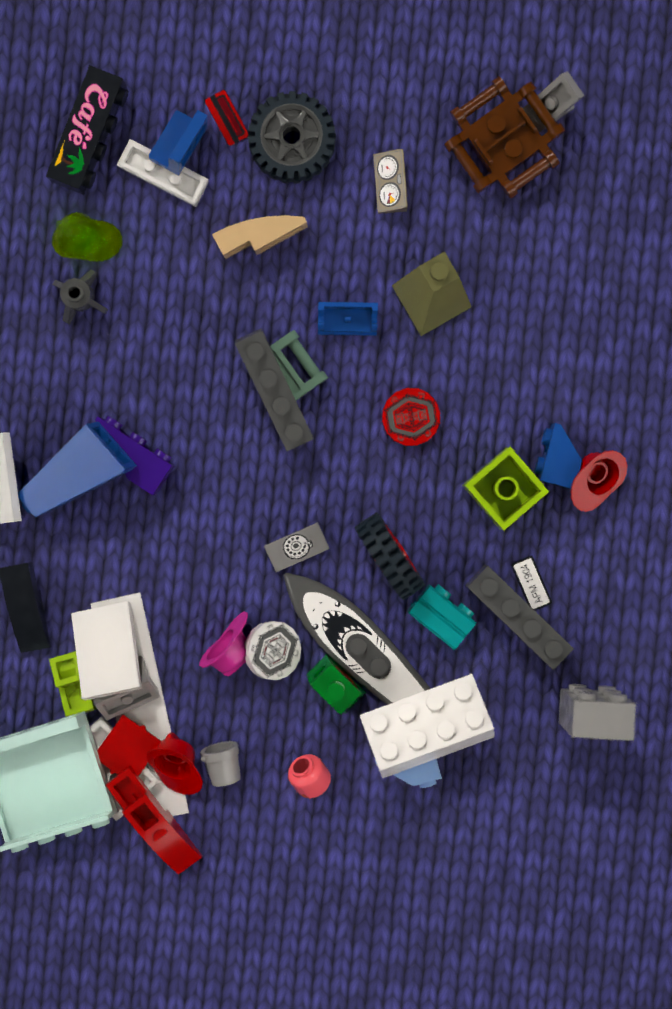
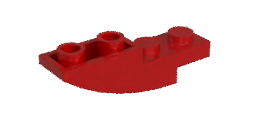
(152, 821)

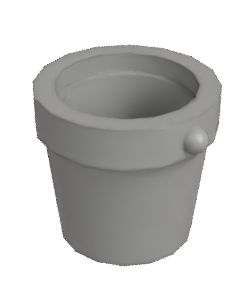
(222, 763)

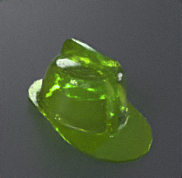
(85, 238)

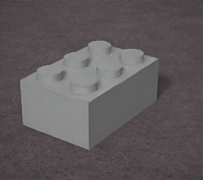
(596, 713)

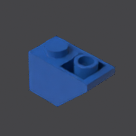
(560, 459)

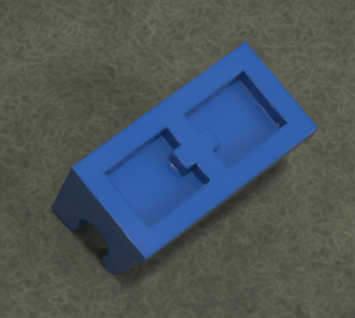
(347, 318)

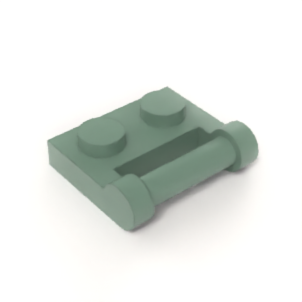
(295, 383)

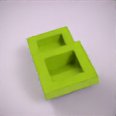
(67, 680)

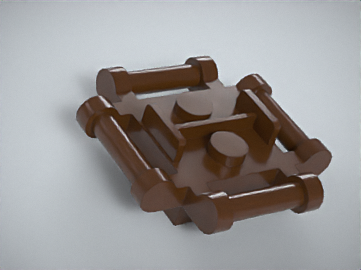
(504, 137)

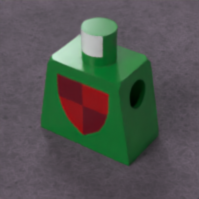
(335, 685)

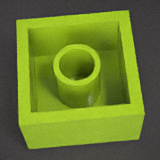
(505, 488)

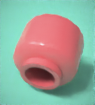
(309, 776)

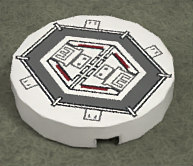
(272, 650)

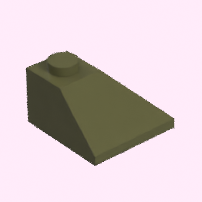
(432, 294)

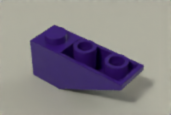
(151, 466)

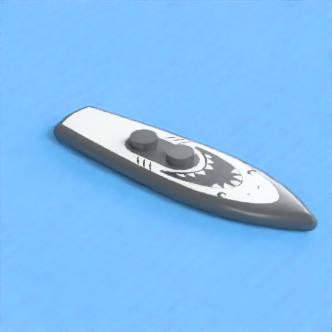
(353, 640)

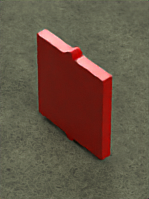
(127, 746)

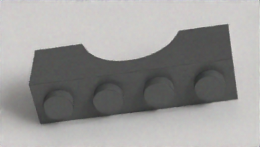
(273, 389)
(519, 616)

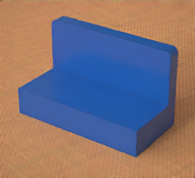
(179, 141)

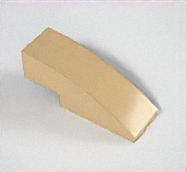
(259, 233)

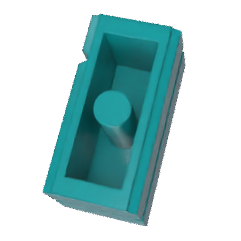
(442, 616)

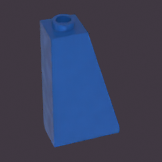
(78, 468)

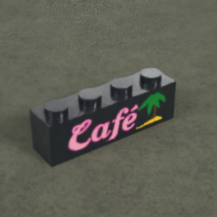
(87, 130)

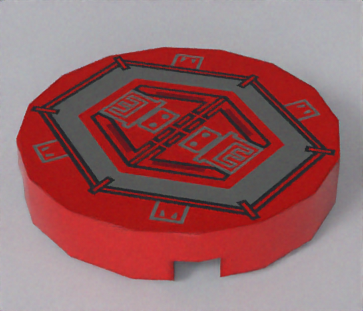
(411, 416)

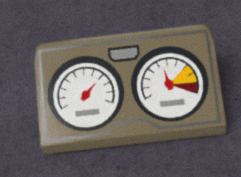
(390, 181)

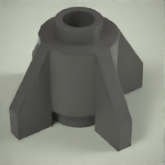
(85, 299)

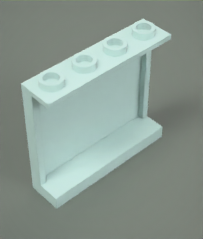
(51, 783)

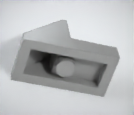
(558, 98)

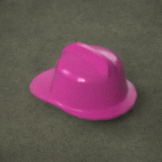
(229, 650)

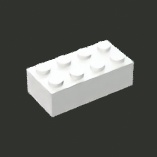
(427, 726)

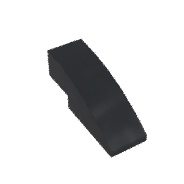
(25, 607)

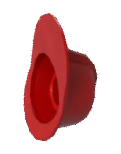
(597, 479)
(175, 765)

